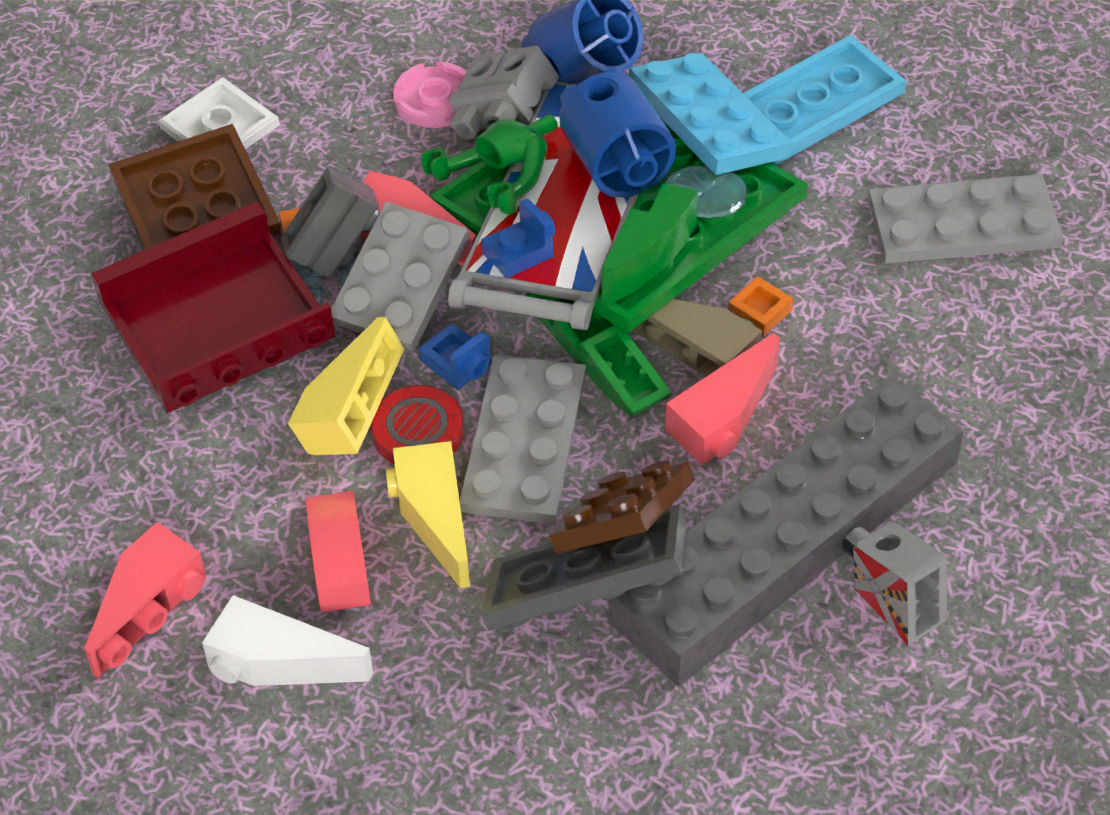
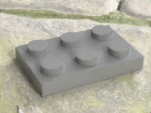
(400, 273)

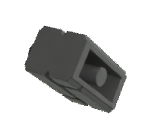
(330, 222)

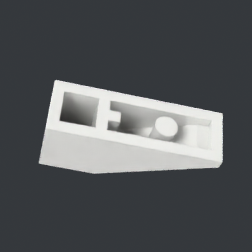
(278, 650)

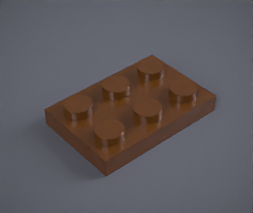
(622, 506)

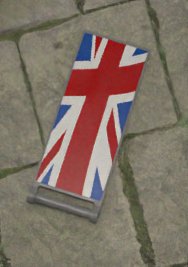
(584, 234)

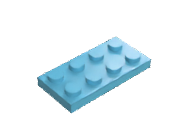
(826, 92)
(710, 113)

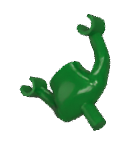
(500, 146)

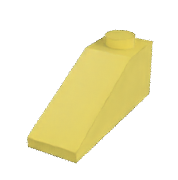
(347, 393)
(430, 502)

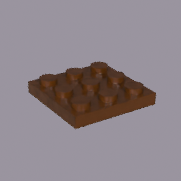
(189, 185)

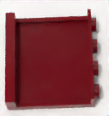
(211, 307)

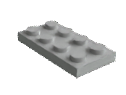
(964, 218)
(523, 439)

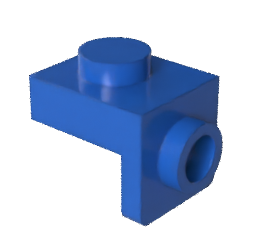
(457, 355)

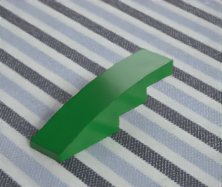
(610, 361)

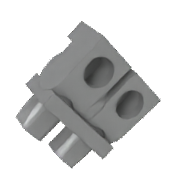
(502, 90)

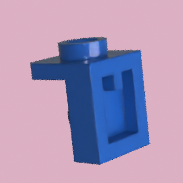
(521, 243)

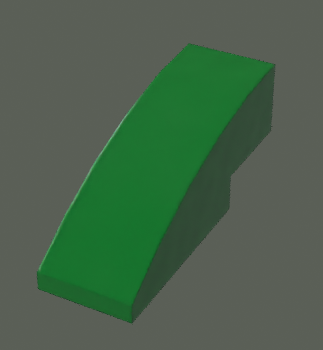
(649, 241)

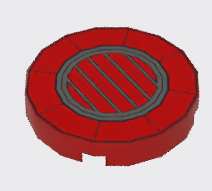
(416, 417)

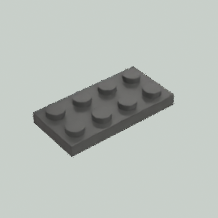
(547, 582)

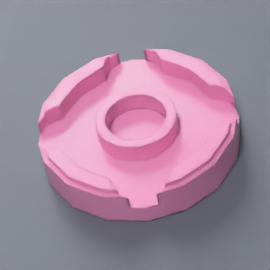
(421, 102)

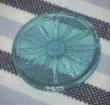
(717, 194)

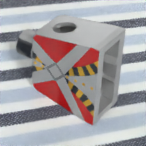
(900, 578)

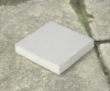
(218, 107)

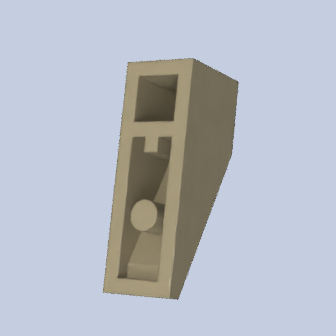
(699, 334)

